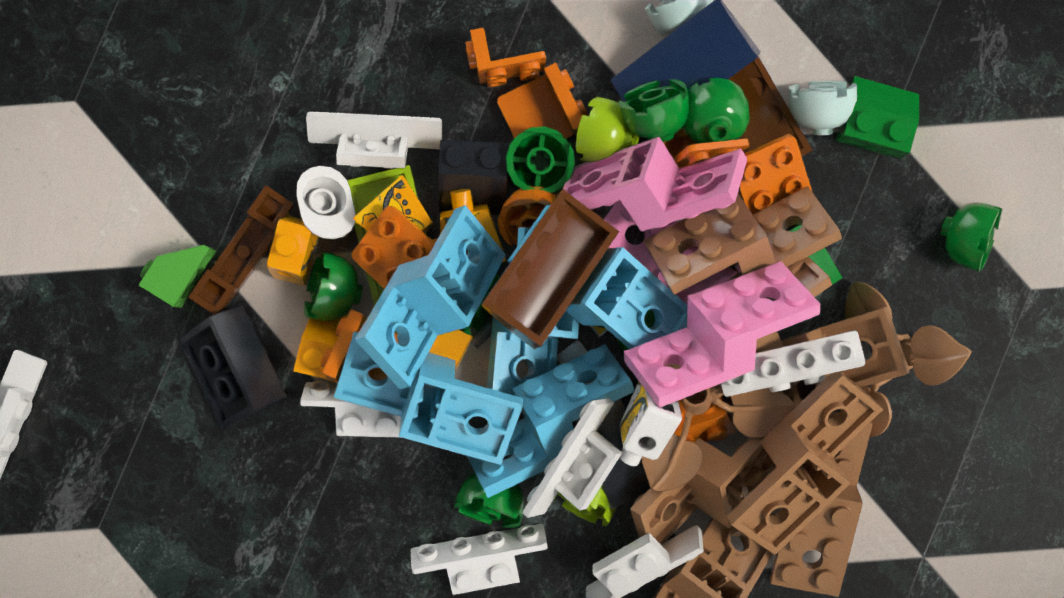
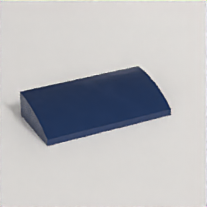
(700, 49)

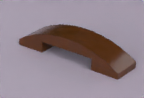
(242, 253)

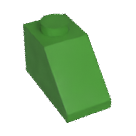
(176, 273)

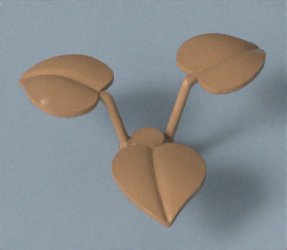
(930, 351)
(754, 417)

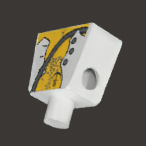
(646, 427)

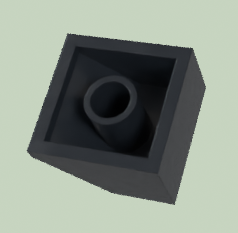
(476, 167)

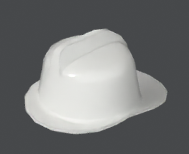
(325, 202)

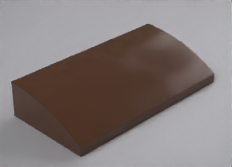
(767, 109)
(549, 269)

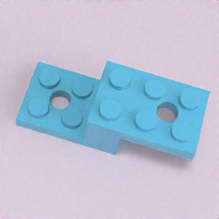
(620, 295)
(431, 297)
(508, 350)
(435, 405)
(548, 411)

